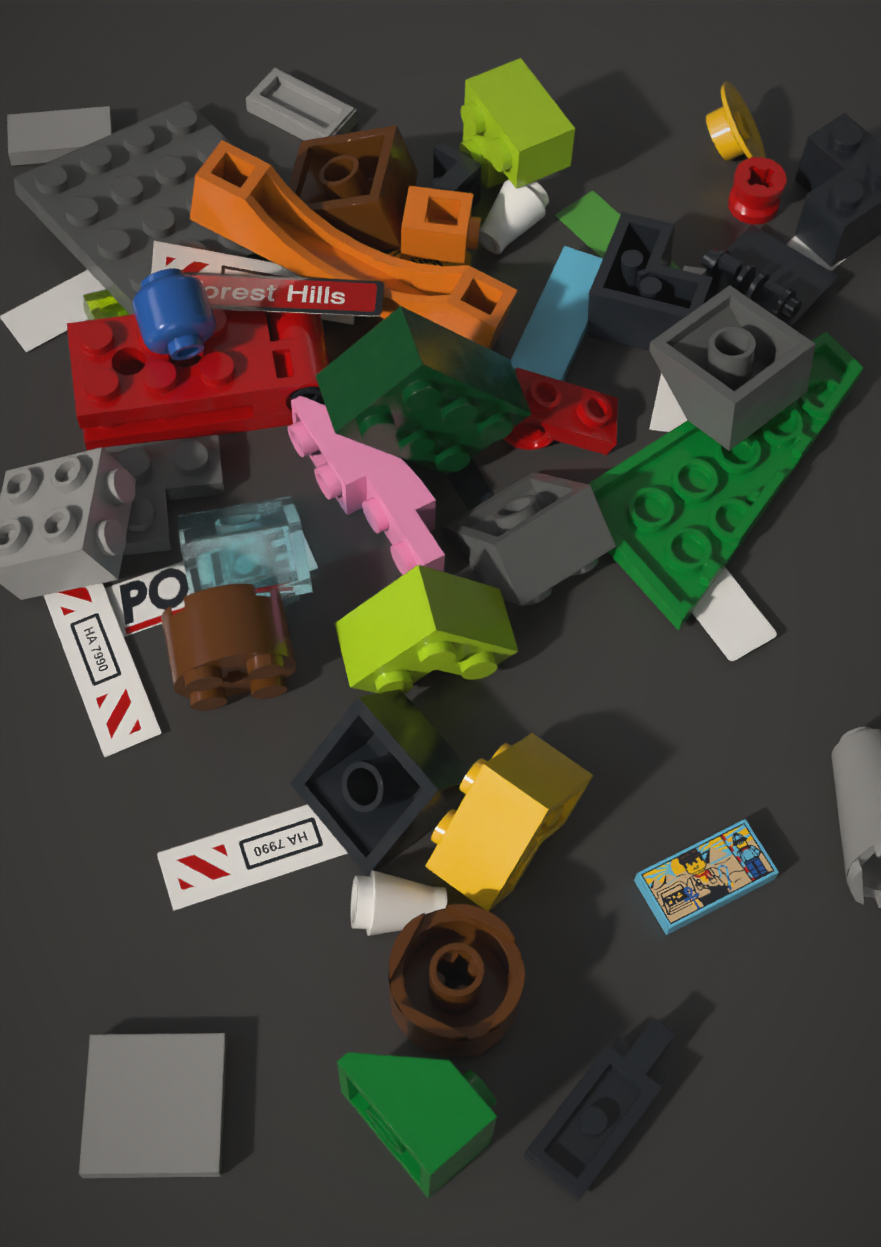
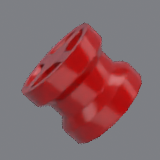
(756, 190)

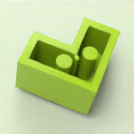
(514, 127)
(423, 626)

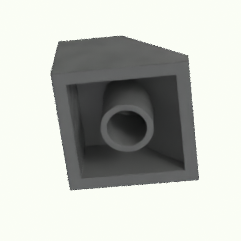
(733, 366)
(532, 536)

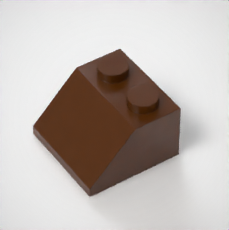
(357, 183)

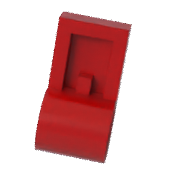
(564, 415)

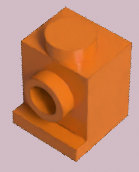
(438, 225)

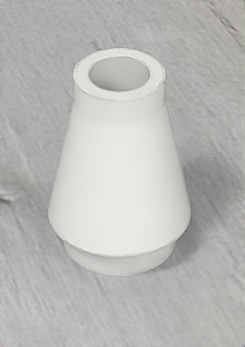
(512, 215)
(390, 902)

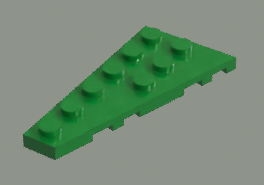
(692, 502)

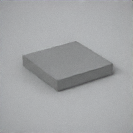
(154, 1106)

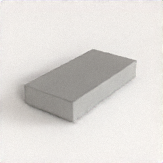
(300, 107)
(51, 134)

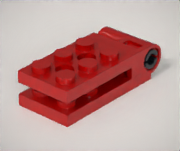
(233, 386)

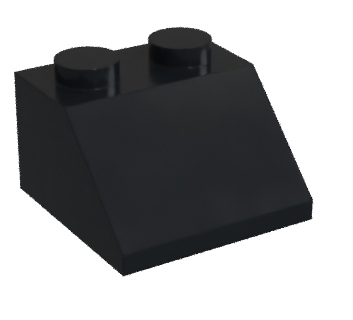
(381, 778)

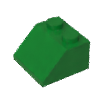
(421, 1112)

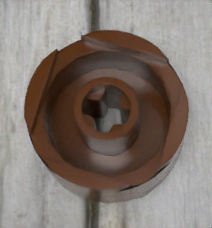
(229, 645)
(434, 950)

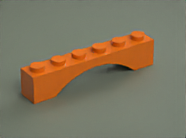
(257, 210)

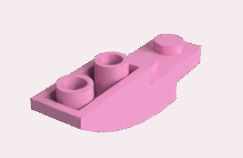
(371, 480)

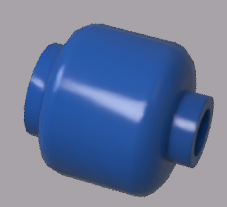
(174, 314)

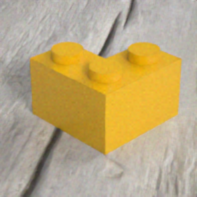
(505, 818)

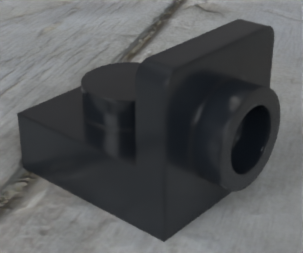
(455, 171)

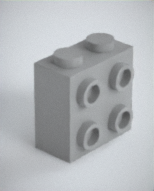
(64, 523)

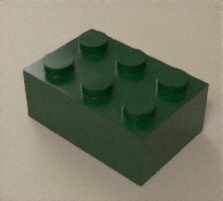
(422, 393)

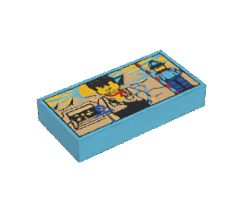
(705, 876)

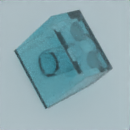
(247, 545)

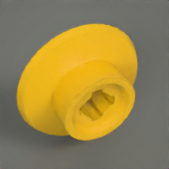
(734, 127)

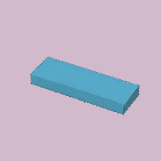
(559, 317)

